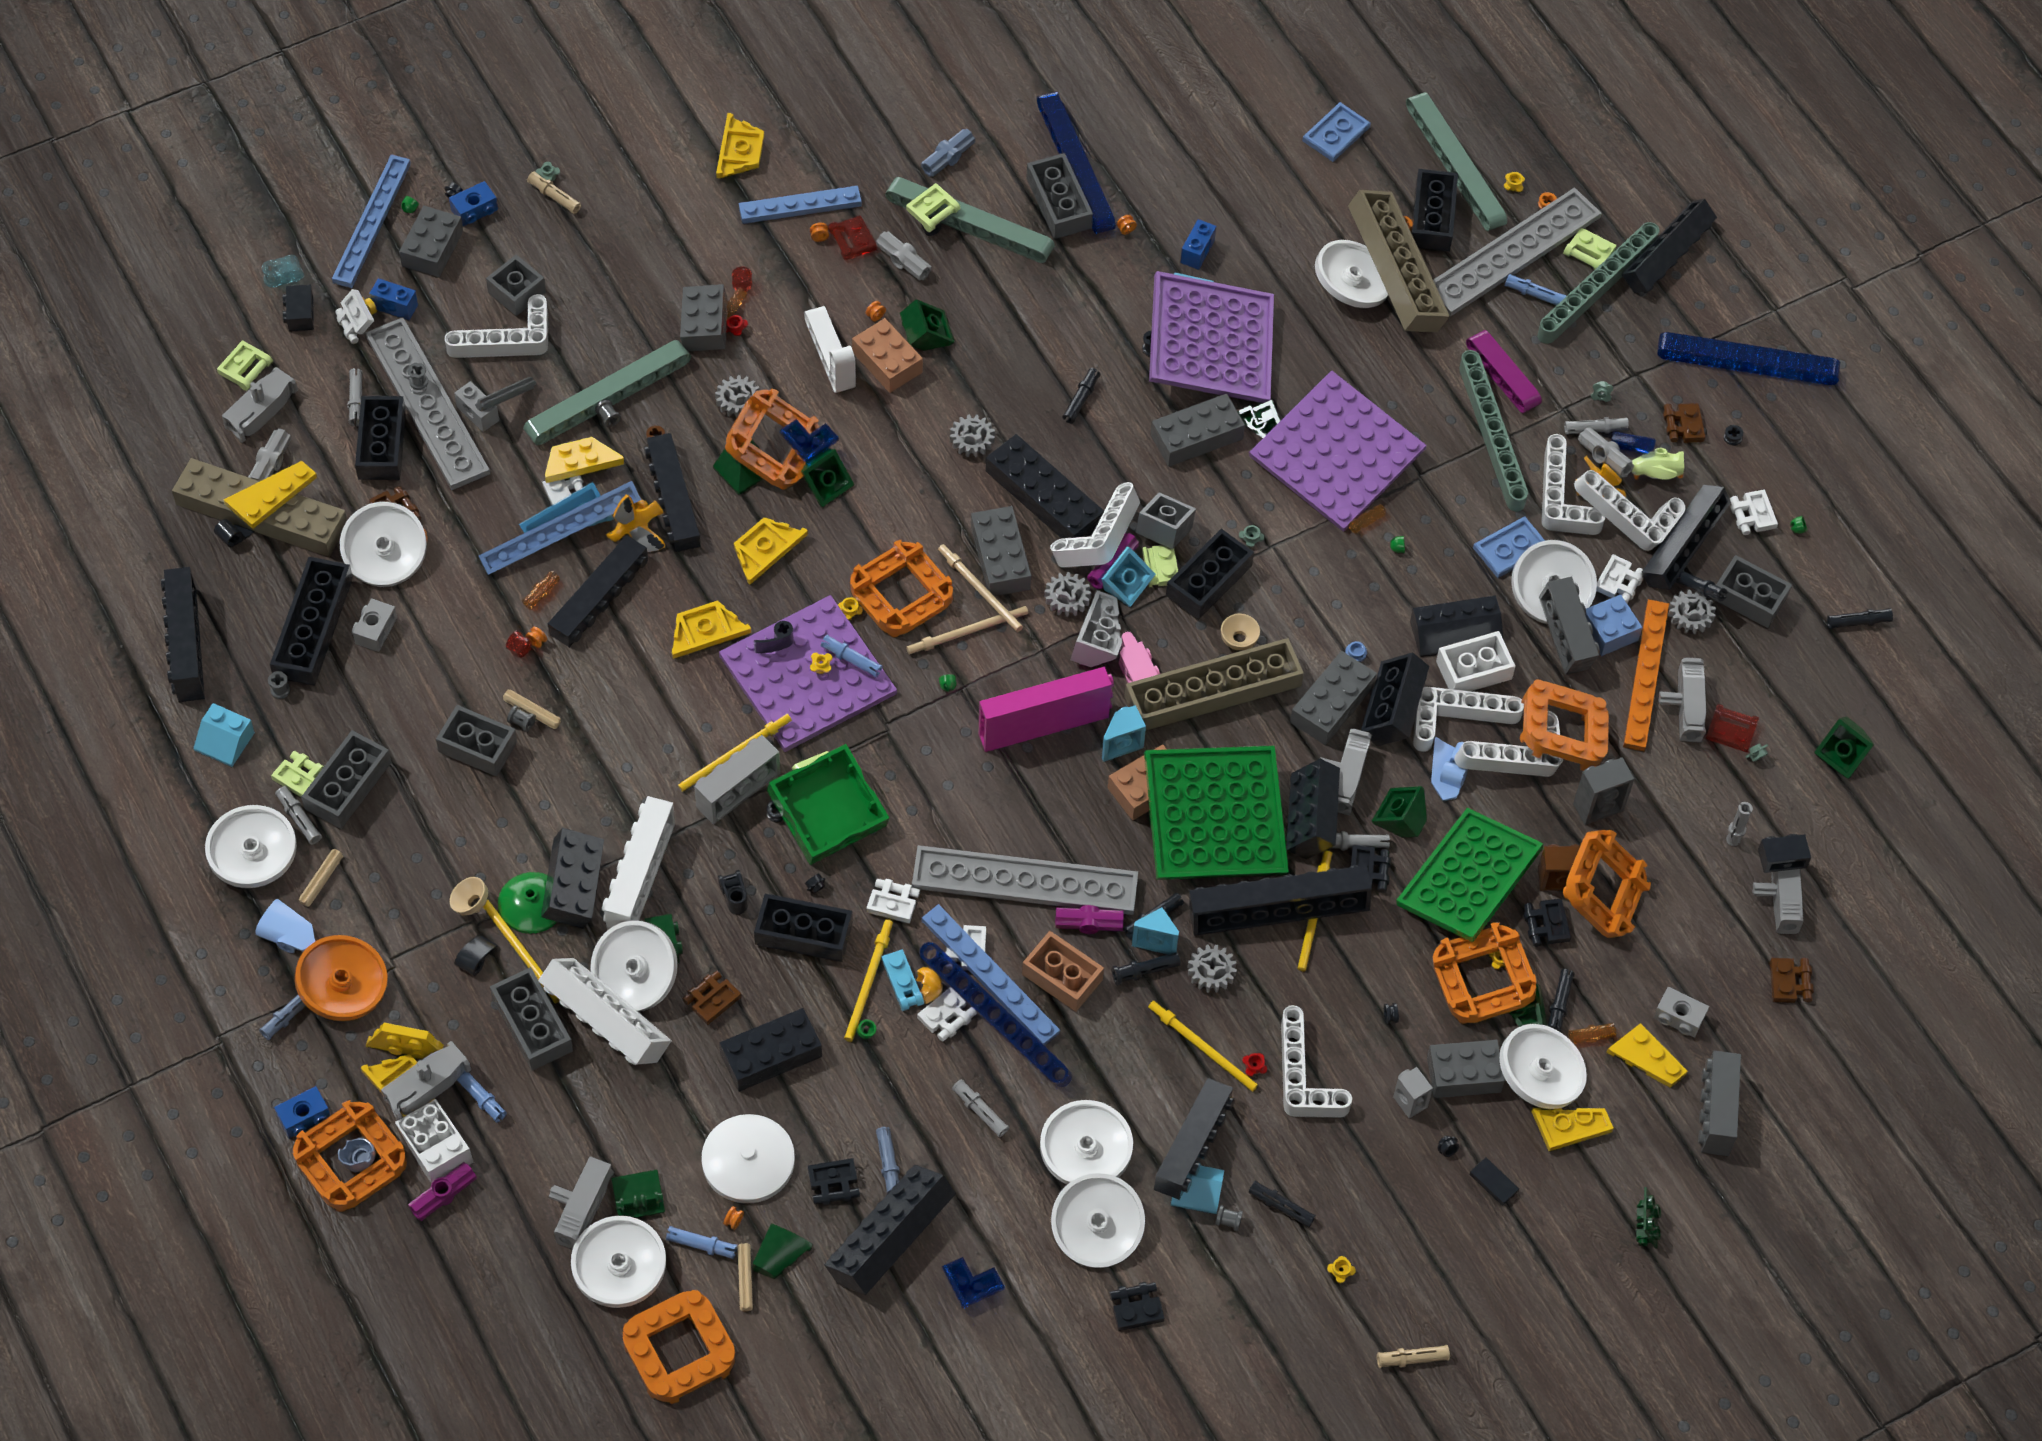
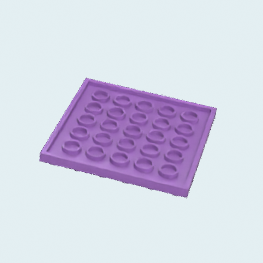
(1211, 337)
(1337, 450)
(784, 683)

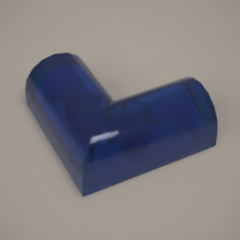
(1633, 442)
(806, 444)
(971, 1288)

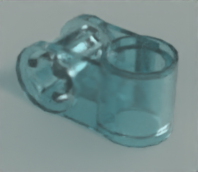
(283, 269)

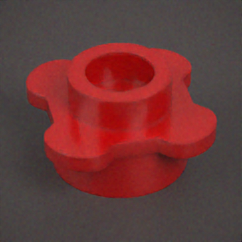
(738, 322)
(1257, 1058)

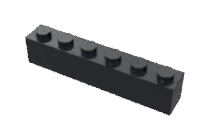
(1669, 246)
(673, 492)
(1686, 537)
(598, 591)
(1193, 1139)

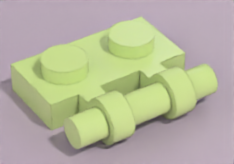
(293, 777)

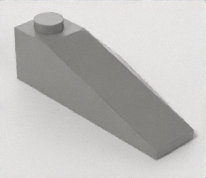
(1100, 634)

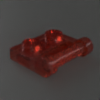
(858, 235)
(1729, 733)

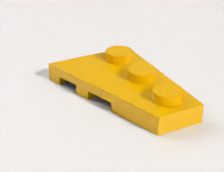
(1648, 1054)
(1569, 1127)

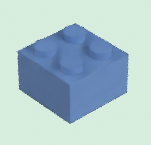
(1613, 624)

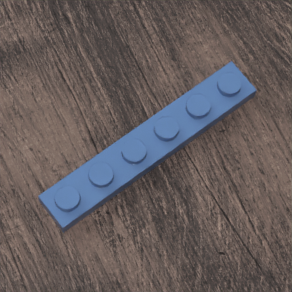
(800, 204)

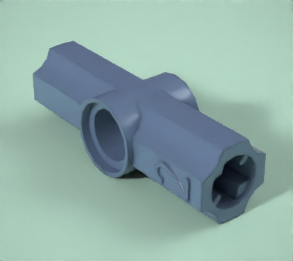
(948, 152)

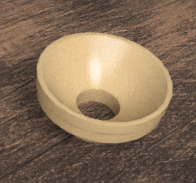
(1243, 625)
(465, 893)

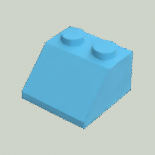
(1124, 733)
(223, 735)

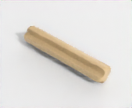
(529, 707)
(320, 877)
(745, 1277)

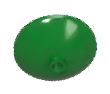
(524, 912)

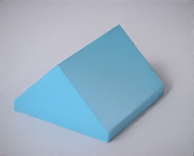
(1127, 577)
(1156, 933)
(1203, 1192)

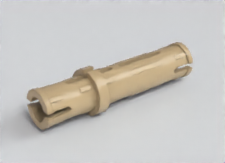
(547, 188)
(1403, 1357)

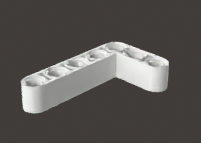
(504, 341)
(837, 361)
(1556, 508)
(1629, 513)
(1107, 535)
(1460, 709)
(1509, 757)
(1296, 1071)

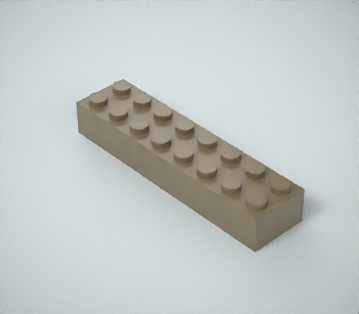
(1398, 261)
(297, 522)
(1215, 684)

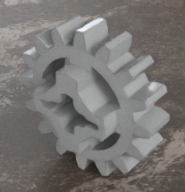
(735, 393)
(972, 435)
(1067, 594)
(1691, 611)
(1212, 978)

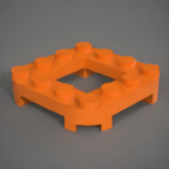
(739, 438)
(883, 614)
(1593, 712)
(1580, 891)
(1495, 1003)
(372, 1179)
(694, 1375)

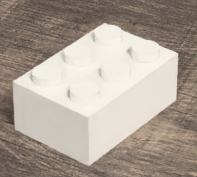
(1476, 663)

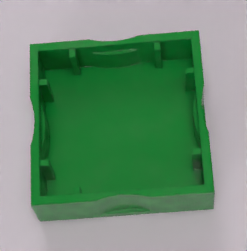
(827, 804)

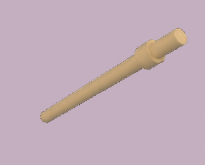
(956, 562)
(928, 643)

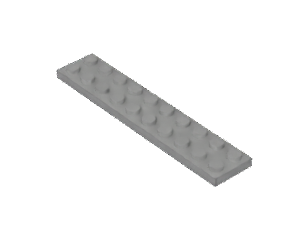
(1515, 250)
(428, 407)
(1024, 879)

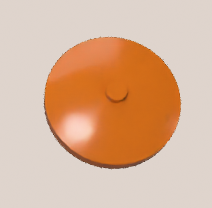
(340, 978)

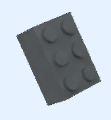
(431, 241)
(704, 317)
(1753, 591)
(476, 740)
(1603, 790)
(1465, 1068)

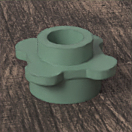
(551, 175)
(1602, 387)
(1254, 531)
(1757, 752)

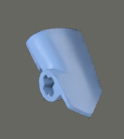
(1446, 774)
(285, 928)

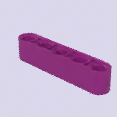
(1504, 372)

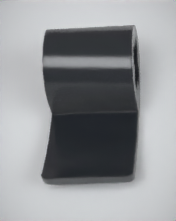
(231, 533)
(782, 639)
(472, 955)

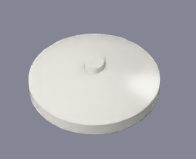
(1350, 274)
(383, 544)
(1550, 562)
(250, 846)
(636, 963)
(1543, 1066)
(1085, 1140)
(748, 1158)
(1098, 1220)
(618, 1261)

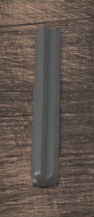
(505, 393)

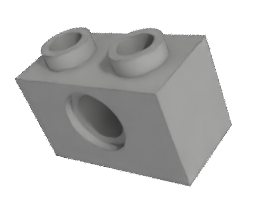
(466, 399)
(374, 636)
(1675, 1001)
(1412, 1092)

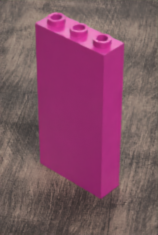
(1045, 709)

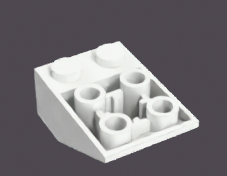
(434, 1140)

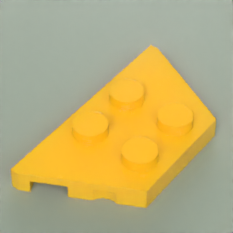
(739, 148)
(580, 458)
(765, 546)
(705, 628)
(404, 1040)
(388, 1071)

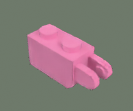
(1135, 659)

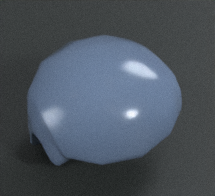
(357, 1154)

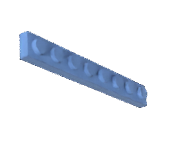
(371, 221)
(556, 529)
(990, 975)

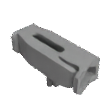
(259, 404)
(1690, 699)
(1351, 768)
(1786, 899)
(425, 1080)
(582, 1202)

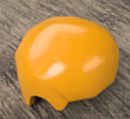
(931, 983)

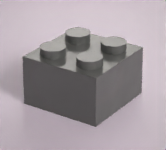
(515, 284)
(1165, 520)

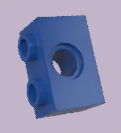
(474, 203)
(1198, 244)
(394, 299)
(308, 1101)

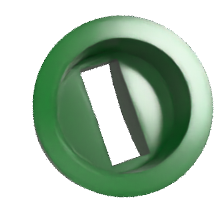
(409, 205)
(1798, 525)
(1398, 544)
(947, 682)
(871, 1031)

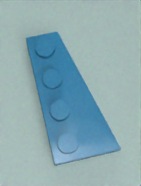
(563, 506)

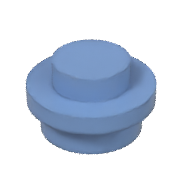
(1356, 651)

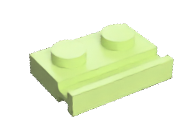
(1161, 562)

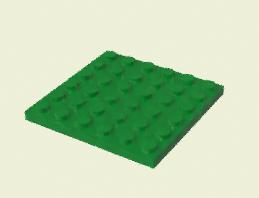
(1215, 812)

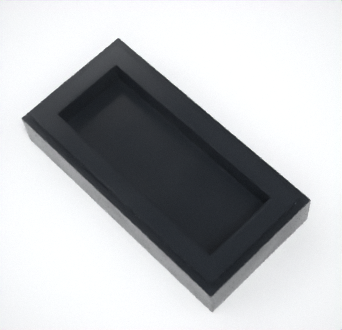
(1494, 1181)

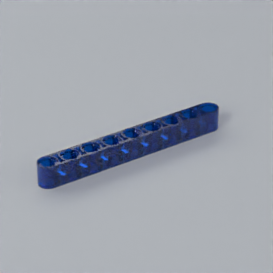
(1067, 142)
(1748, 358)
(1004, 1019)

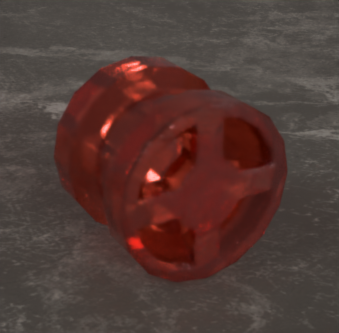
(740, 274)
(519, 643)

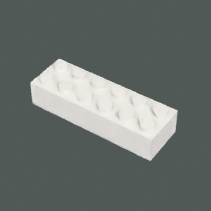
(640, 862)
(604, 1011)

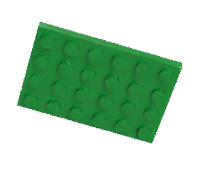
(1469, 874)

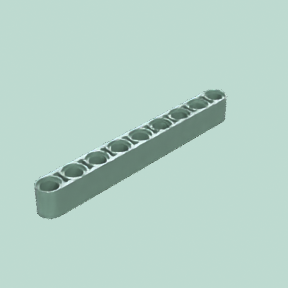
(1457, 161)
(979, 223)
(1596, 284)
(613, 388)
(1493, 431)

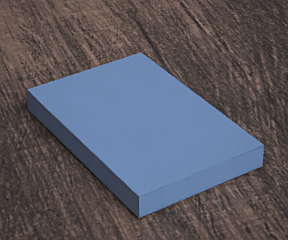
(1336, 131)
(1505, 546)

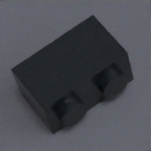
(299, 308)
(1784, 853)

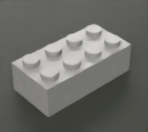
(737, 779)

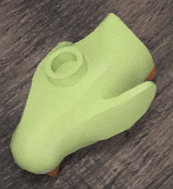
(1659, 465)

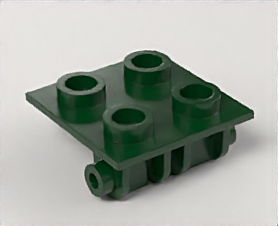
(638, 1194)
(1647, 1217)

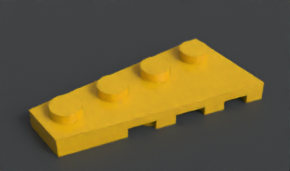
(267, 496)

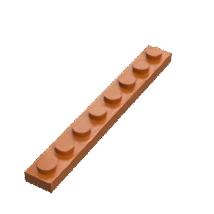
(1646, 675)

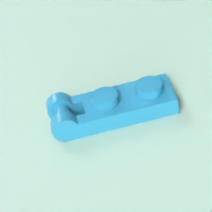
(902, 979)

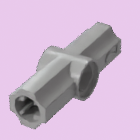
(903, 255)
(1606, 452)
(271, 456)

